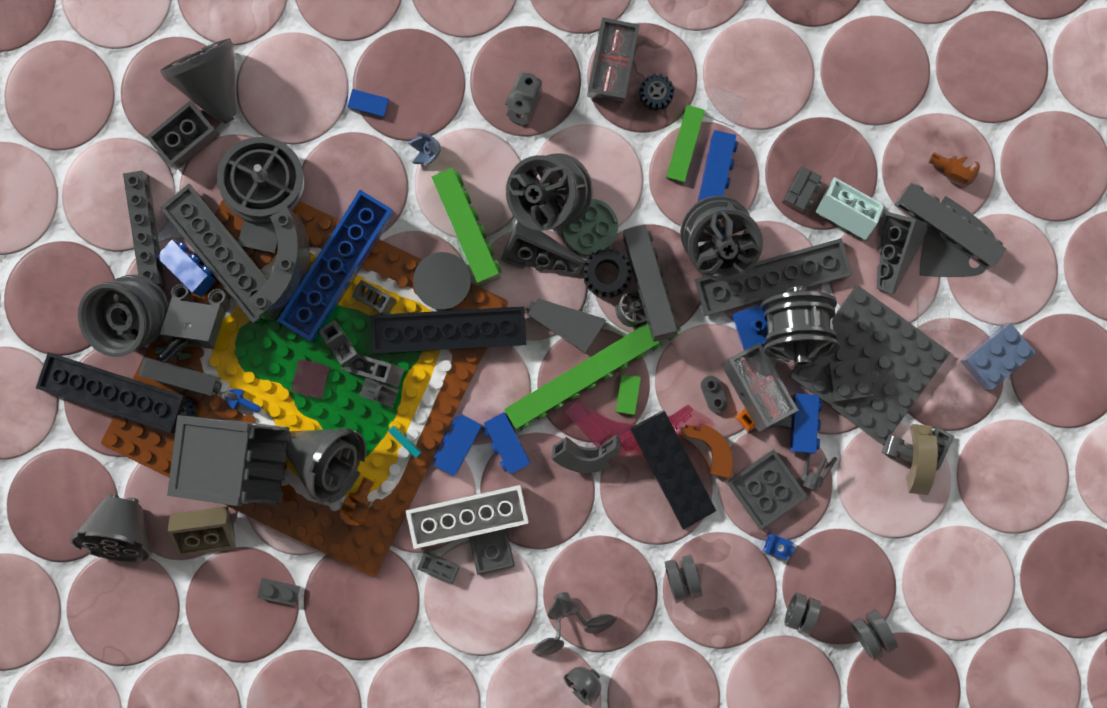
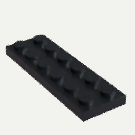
(673, 469)

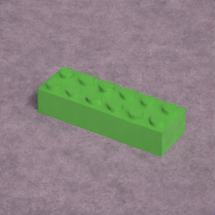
(464, 223)

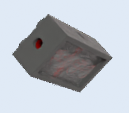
(613, 60)
(759, 387)

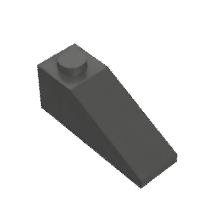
(376, 370)

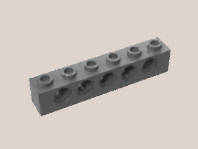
(143, 226)

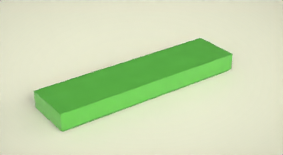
(685, 144)

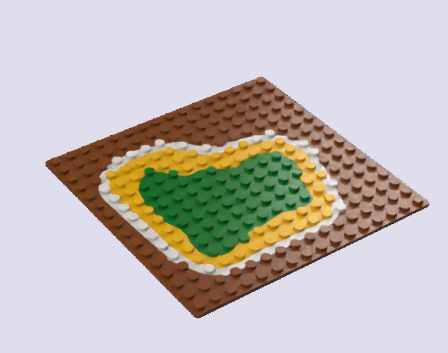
(264, 364)

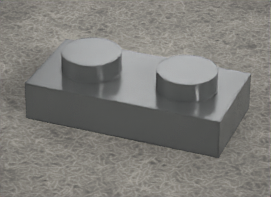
(278, 591)

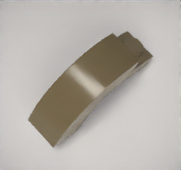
(924, 460)

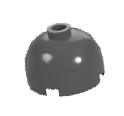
(584, 683)

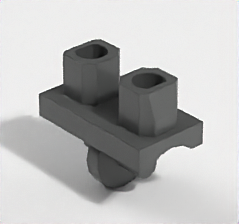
(379, 392)

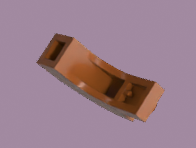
(720, 450)

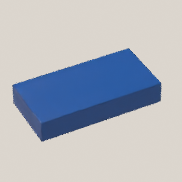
(368, 103)

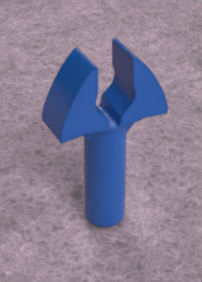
(242, 401)

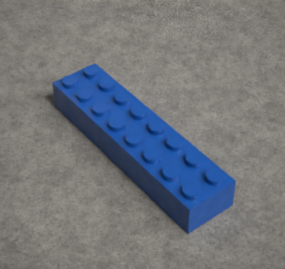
(336, 266)

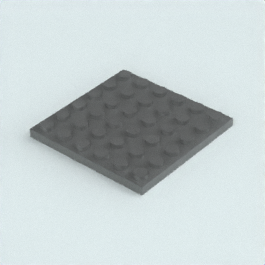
(898, 357)

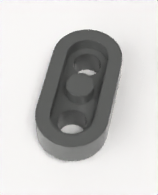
(712, 394)

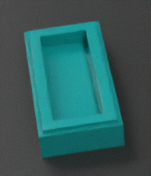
(405, 442)

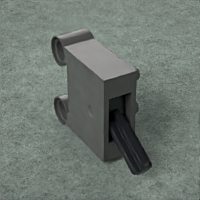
(192, 322)

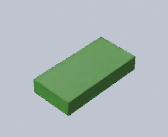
(628, 394)

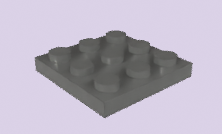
(766, 489)

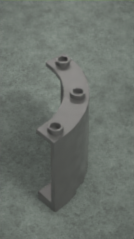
(290, 266)

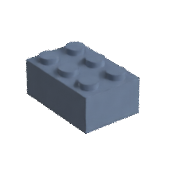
(998, 356)

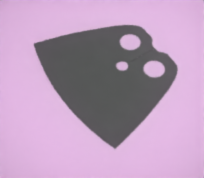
(941, 257)

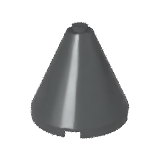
(207, 79)
(326, 461)

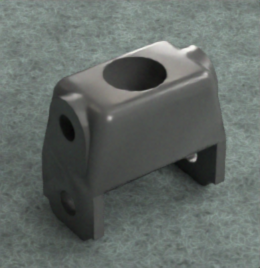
(524, 98)

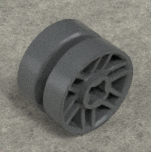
(802, 613)

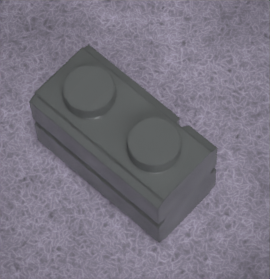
(802, 189)

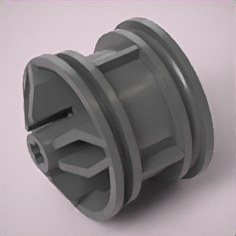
(526, 191)
(734, 218)
(800, 326)

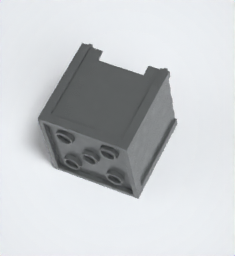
(228, 461)

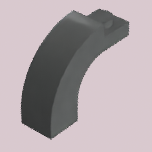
(585, 459)

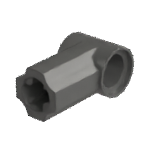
(897, 448)

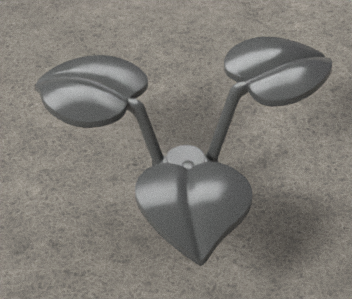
(562, 608)

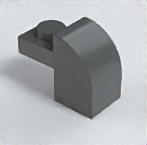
(339, 343)

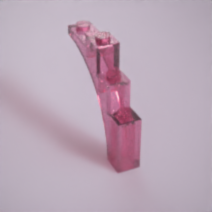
(598, 427)

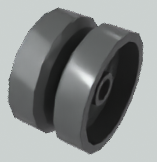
(684, 578)
(874, 634)

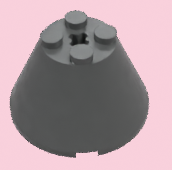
(115, 531)

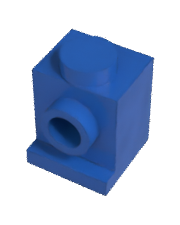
(772, 543)

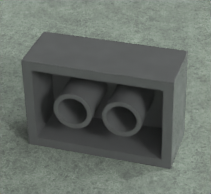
(182, 135)

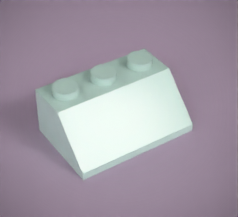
(849, 208)

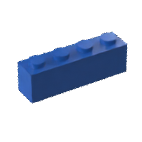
(718, 164)

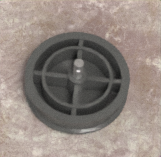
(260, 178)

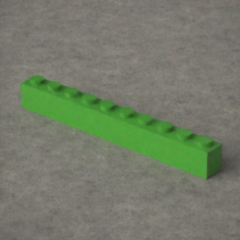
(582, 376)

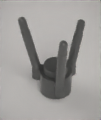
(814, 480)

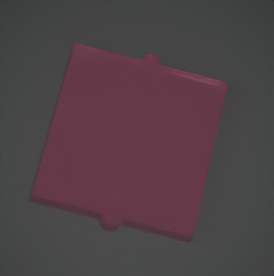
(310, 378)

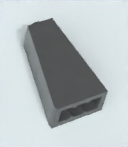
(567, 323)
(180, 376)

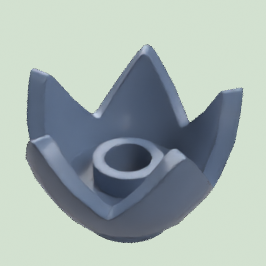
(428, 149)

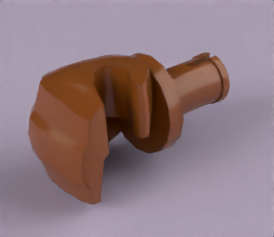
(954, 170)
(356, 505)

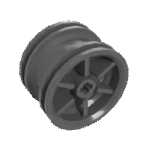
(125, 321)

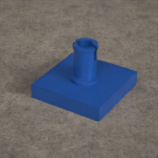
(751, 326)

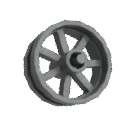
(632, 309)

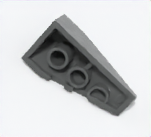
(898, 247)
(540, 251)

